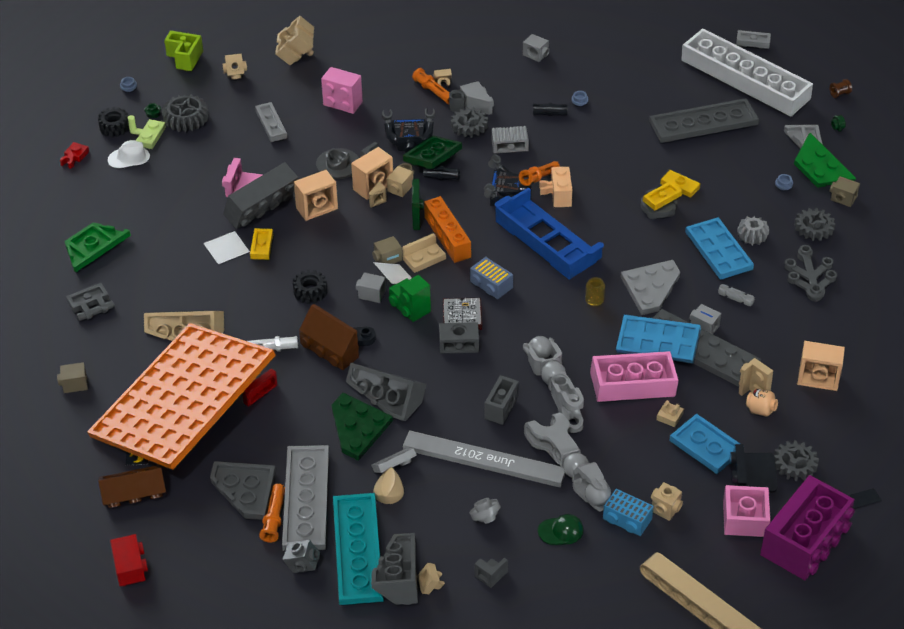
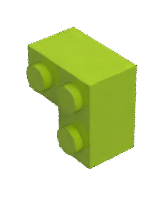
(185, 49)

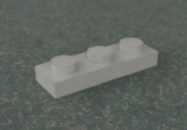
(271, 122)

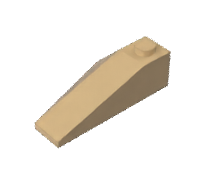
(171, 324)

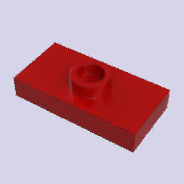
(260, 387)

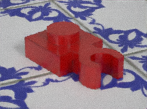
(74, 153)

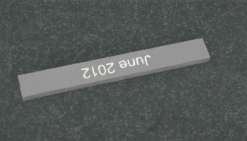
(485, 458)

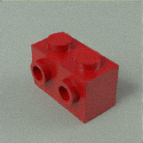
(128, 560)

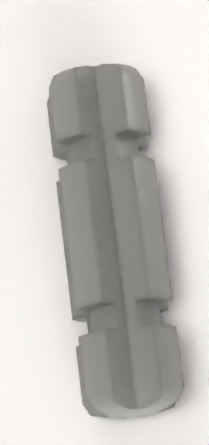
(736, 295)

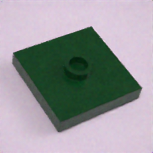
(417, 204)

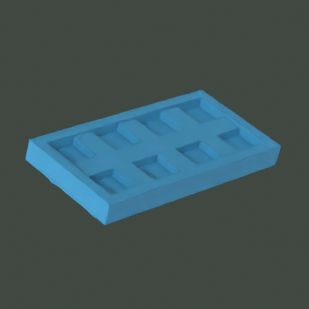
(719, 248)
(658, 335)

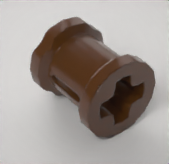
(845, 82)

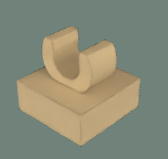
(442, 76)
(670, 414)
(429, 579)

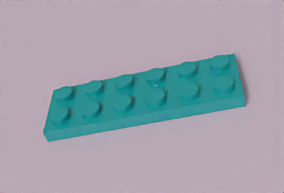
(356, 547)

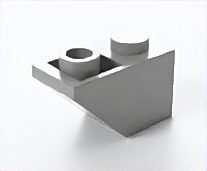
(477, 97)

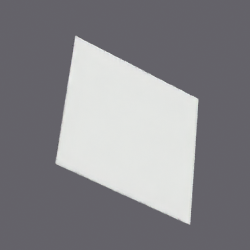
(226, 247)
(393, 272)

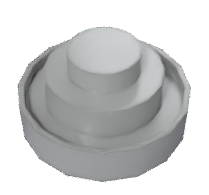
(485, 510)

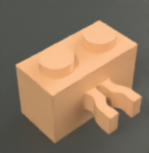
(559, 187)

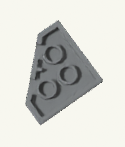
(651, 284)

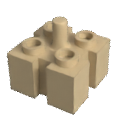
(295, 41)

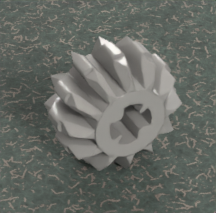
(753, 230)

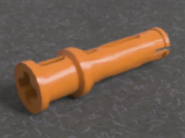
(428, 82)
(538, 171)
(272, 518)

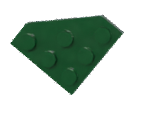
(358, 425)

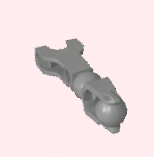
(566, 397)
(586, 476)

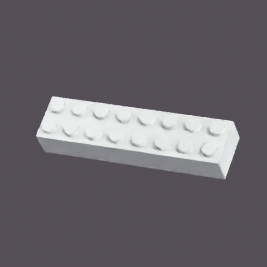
(747, 72)

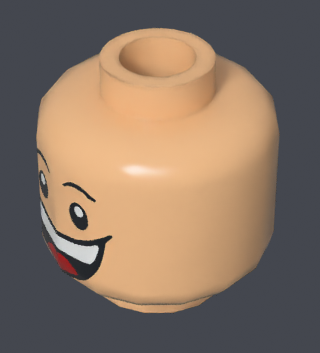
(761, 402)

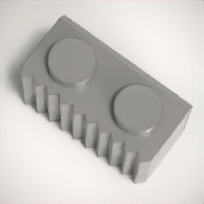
(510, 139)

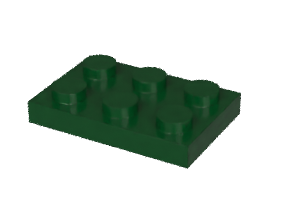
(432, 152)

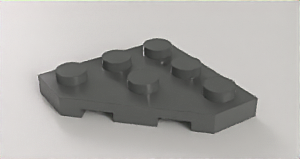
(245, 486)

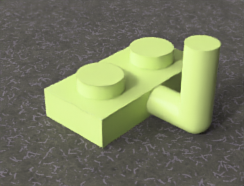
(149, 134)

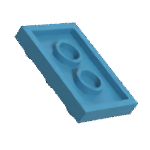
(704, 443)

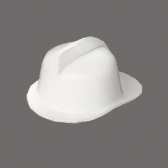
(129, 154)

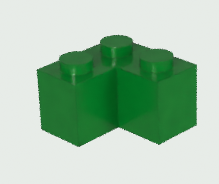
(411, 297)

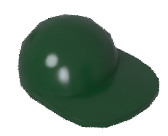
(561, 530)

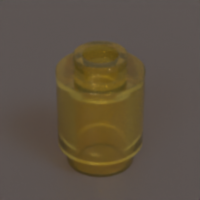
(595, 291)

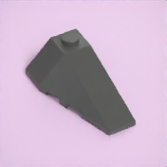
(388, 391)
(397, 571)

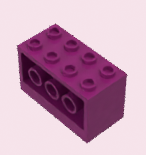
(807, 527)

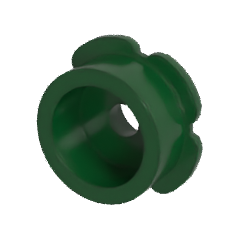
(152, 110)
(838, 122)

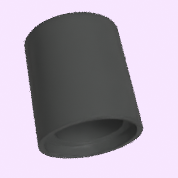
(456, 100)

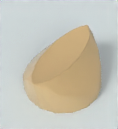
(389, 487)

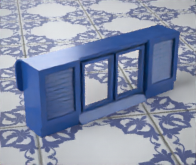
(520, 214)

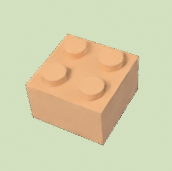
(370, 170)
(316, 195)
(820, 365)

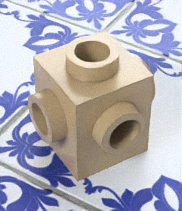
(231, 60)
(666, 501)

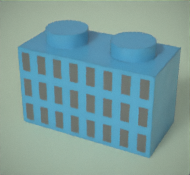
(628, 512)

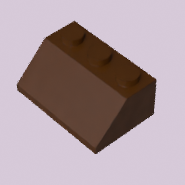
(329, 337)
(132, 485)

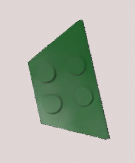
(820, 164)
(93, 243)

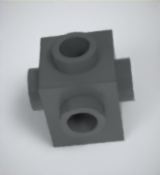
(301, 556)

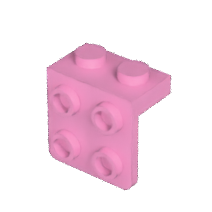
(236, 178)

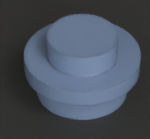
(128, 84)
(579, 98)
(784, 182)

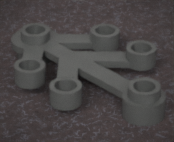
(814, 290)

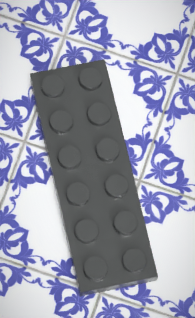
(703, 120)
(715, 353)

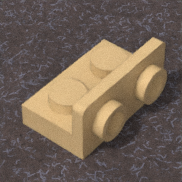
(423, 253)
(755, 376)

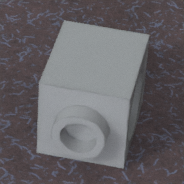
(535, 47)

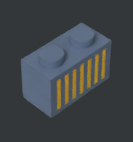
(491, 278)

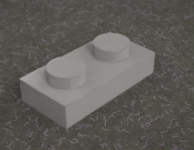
(753, 39)
(402, 457)

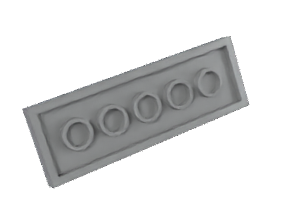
(306, 495)

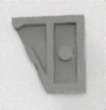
(799, 133)

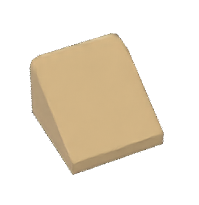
(377, 195)

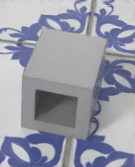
(371, 287)
(706, 318)

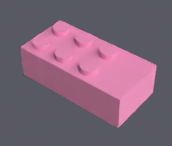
(634, 376)

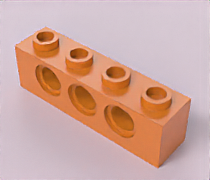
(447, 229)

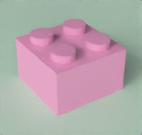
(342, 90)
(746, 510)

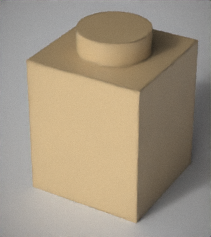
(399, 181)

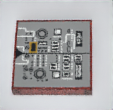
(462, 310)

